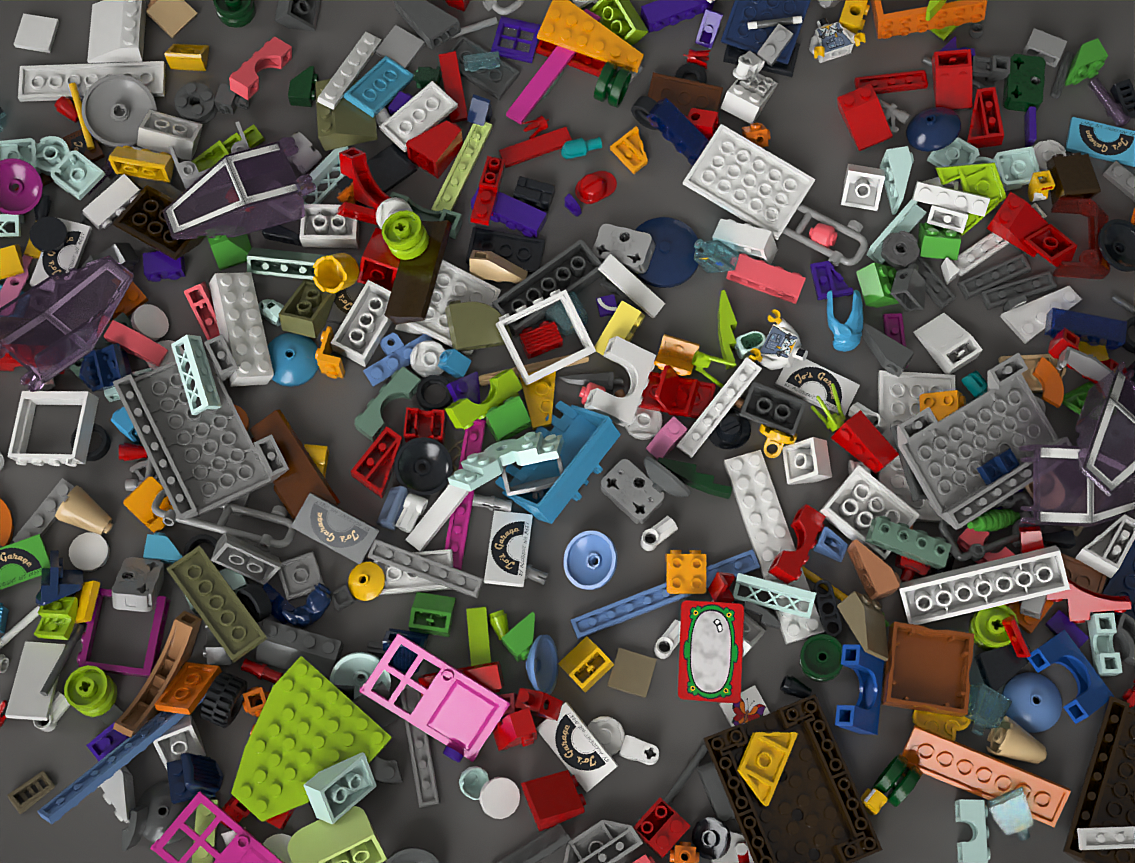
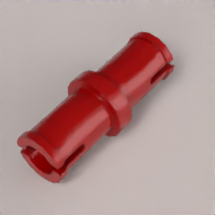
(261, 671)

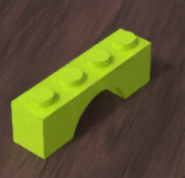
(502, 387)

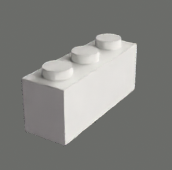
(111, 202)

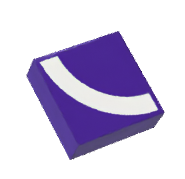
(606, 305)

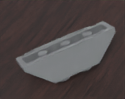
(602, 843)

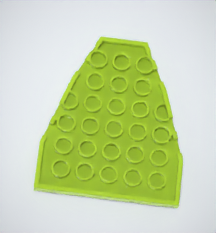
(297, 735)

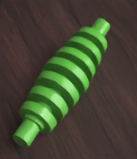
(994, 520)

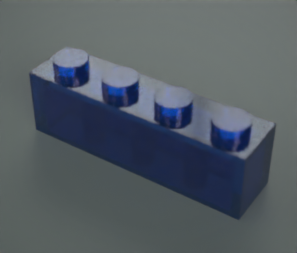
(678, 130)
(1090, 328)

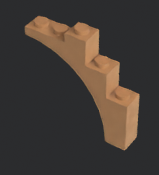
(174, 655)

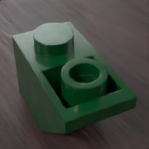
(302, 88)

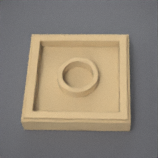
(171, 15)

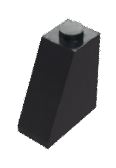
(999, 665)

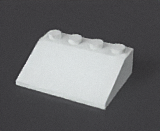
(117, 31)
(859, 502)

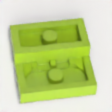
(57, 619)

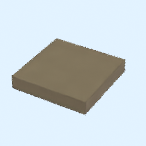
(632, 673)

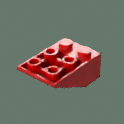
(952, 79)

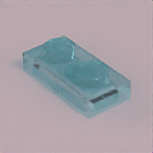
(481, 61)

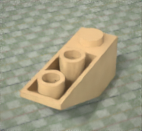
(491, 266)

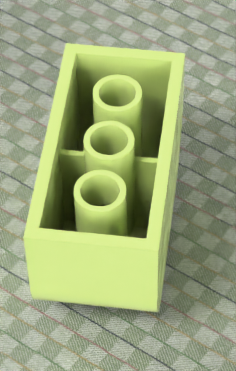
(345, 841)

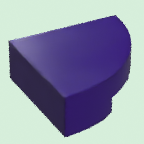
(572, 205)

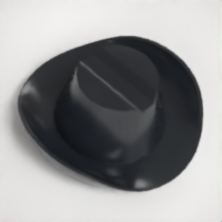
(731, 431)

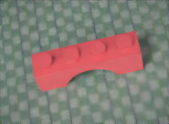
(272, 55)

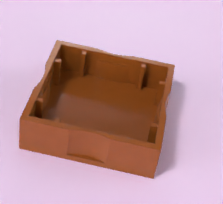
(928, 669)

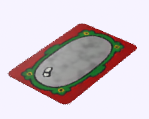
(710, 651)

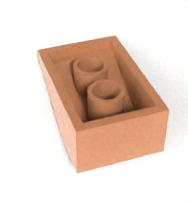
(873, 572)

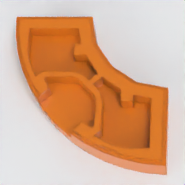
(1051, 382)
(6, 524)

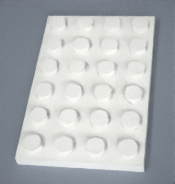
(748, 181)

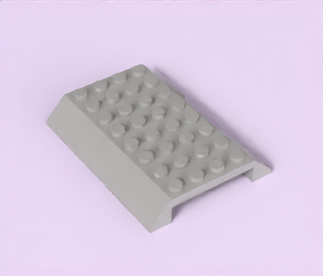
(951, 449)
(201, 456)

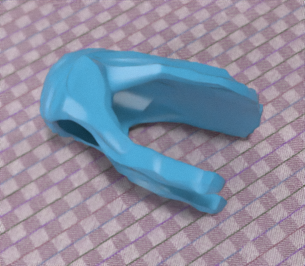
(846, 335)

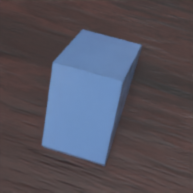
(830, 545)

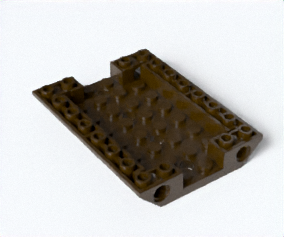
(814, 784)

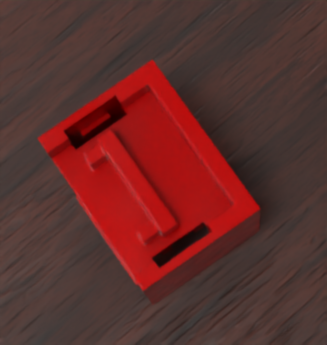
(425, 424)

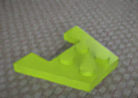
(975, 179)

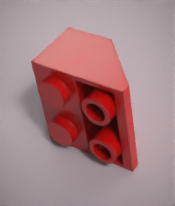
(661, 827)

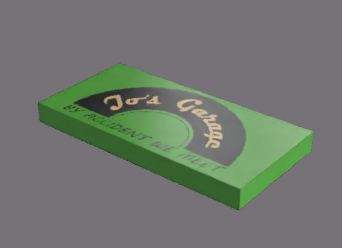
(22, 561)

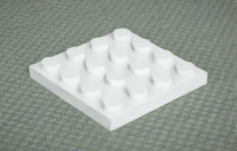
(450, 286)

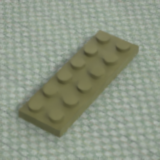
(216, 603)

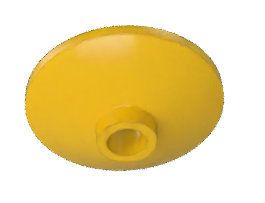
(372, 586)

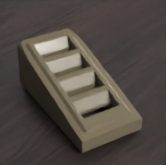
(27, 786)

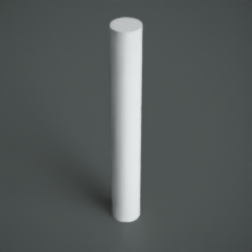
(19, 626)

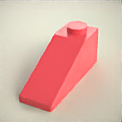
(202, 306)

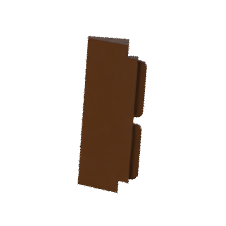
(303, 473)

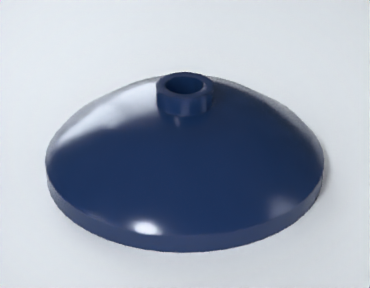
(933, 129)

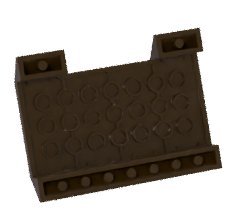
(1109, 785)

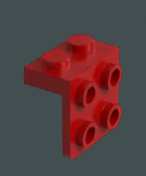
(676, 393)

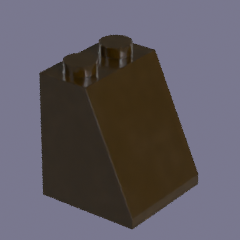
(1072, 176)

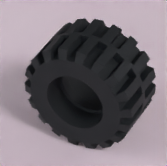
(223, 699)

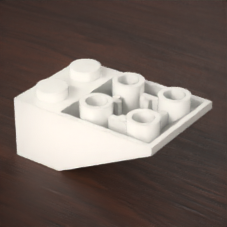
(748, 97)
(948, 343)
(120, 793)

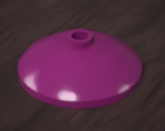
(30, 186)

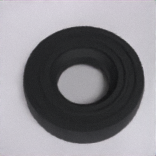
(691, 68)

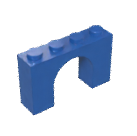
(1091, 688)
(864, 716)

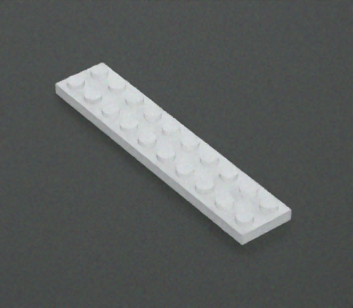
(769, 536)

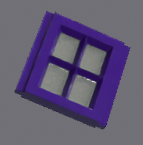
(516, 39)

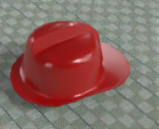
(595, 187)

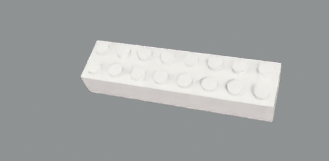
(984, 585)

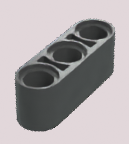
(715, 792)

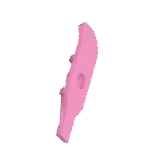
(8, 291)

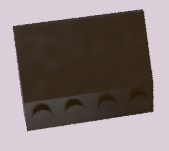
(147, 223)

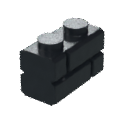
(534, 193)

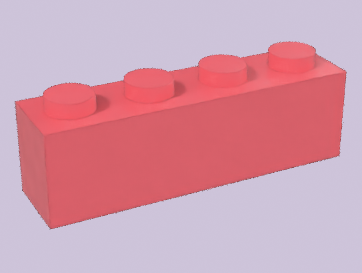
(767, 278)

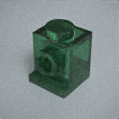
(425, 75)

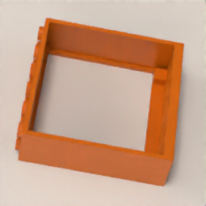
(915, 20)

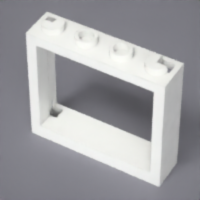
(539, 304)
(24, 423)

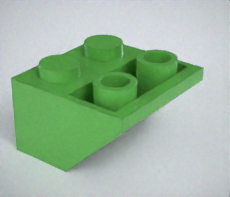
(1086, 62)
(938, 242)
(876, 284)
(508, 419)
(432, 614)

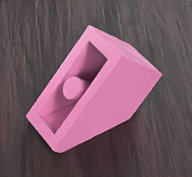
(667, 438)

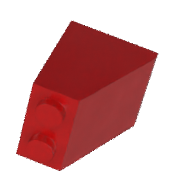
(435, 148)
(378, 262)
(553, 799)

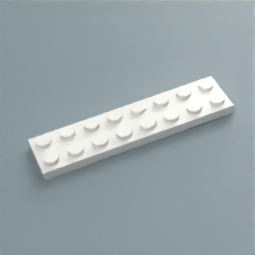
(53, 81)

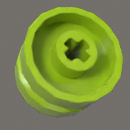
(405, 235)
(983, 625)
(90, 691)

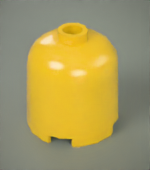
(335, 272)

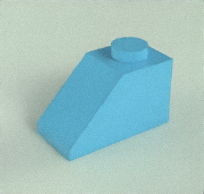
(161, 548)

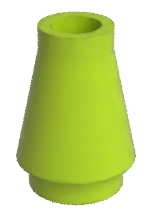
(499, 623)

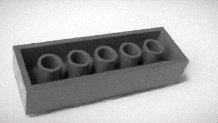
(568, 271)

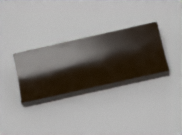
(417, 277)

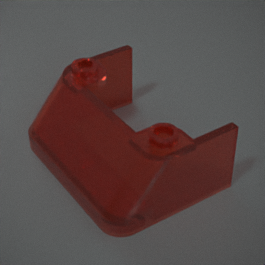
(1091, 262)

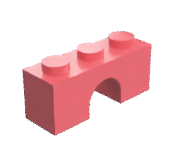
(972, 537)

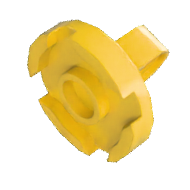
(776, 437)

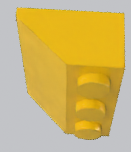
(142, 163)

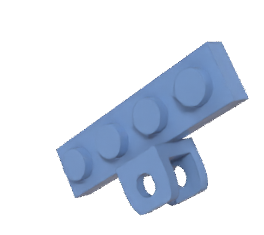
(396, 358)

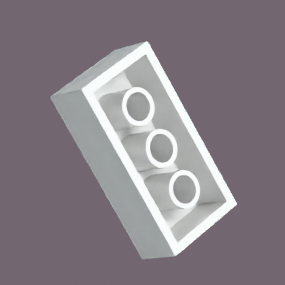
(363, 325)

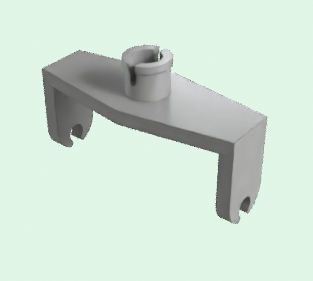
(1083, 363)
(534, 486)

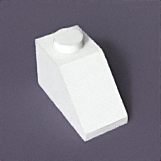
(947, 218)

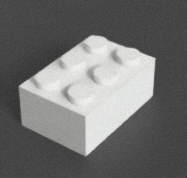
(327, 229)

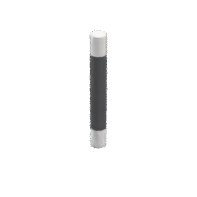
(774, 22)

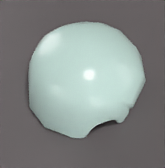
(472, 781)

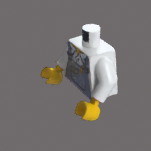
(833, 41)
(780, 346)

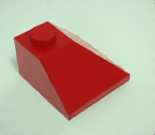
(1052, 245)

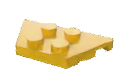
(765, 762)

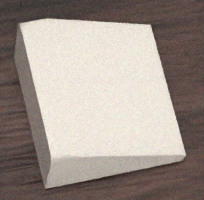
(949, 270)

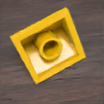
(187, 57)
(11, 261)

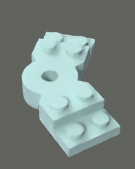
(1013, 166)
(67, 168)
(487, 465)

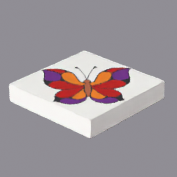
(748, 708)

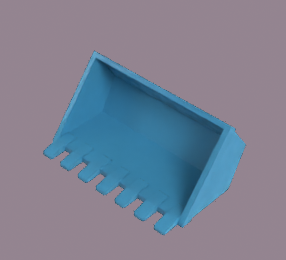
(586, 442)

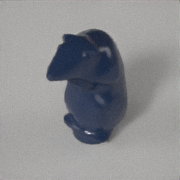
(315, 606)

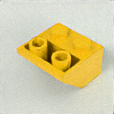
(586, 664)

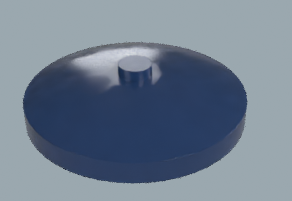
(673, 254)

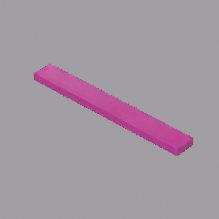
(542, 81)
(460, 518)

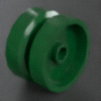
(235, 12)
(612, 84)
(814, 667)
(899, 782)

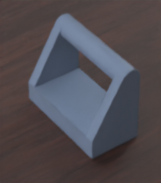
(392, 507)

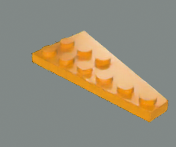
(578, 31)

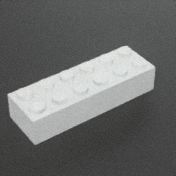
(241, 327)

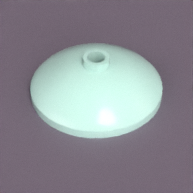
(350, 666)

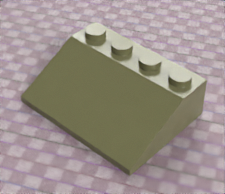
(344, 124)

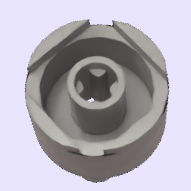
(306, 156)

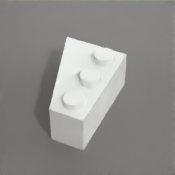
(746, 239)
(1110, 547)

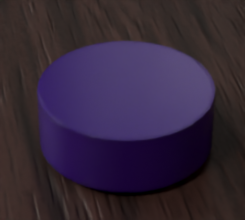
(452, 754)

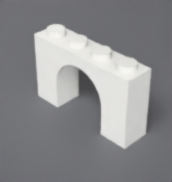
(639, 365)

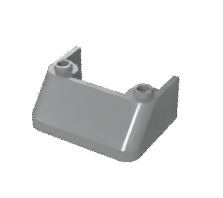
(189, 171)

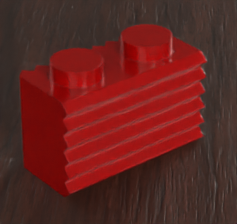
(540, 339)

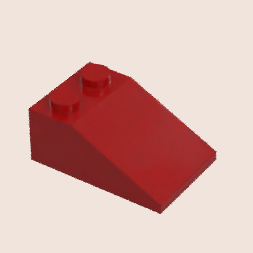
(864, 117)
(1016, 221)

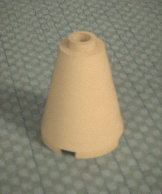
(84, 512)
(1015, 743)

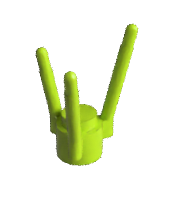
(703, 360)
(834, 421)

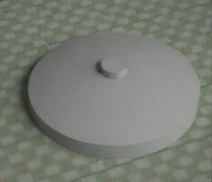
(116, 109)

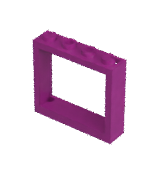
(154, 644)

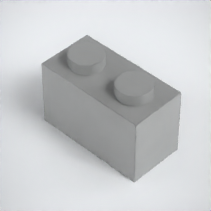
(775, 44)
(1045, 46)

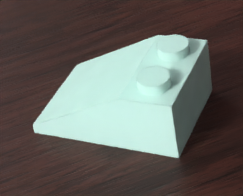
(897, 167)
(340, 787)

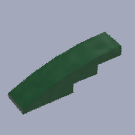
(686, 474)

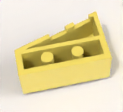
(622, 324)

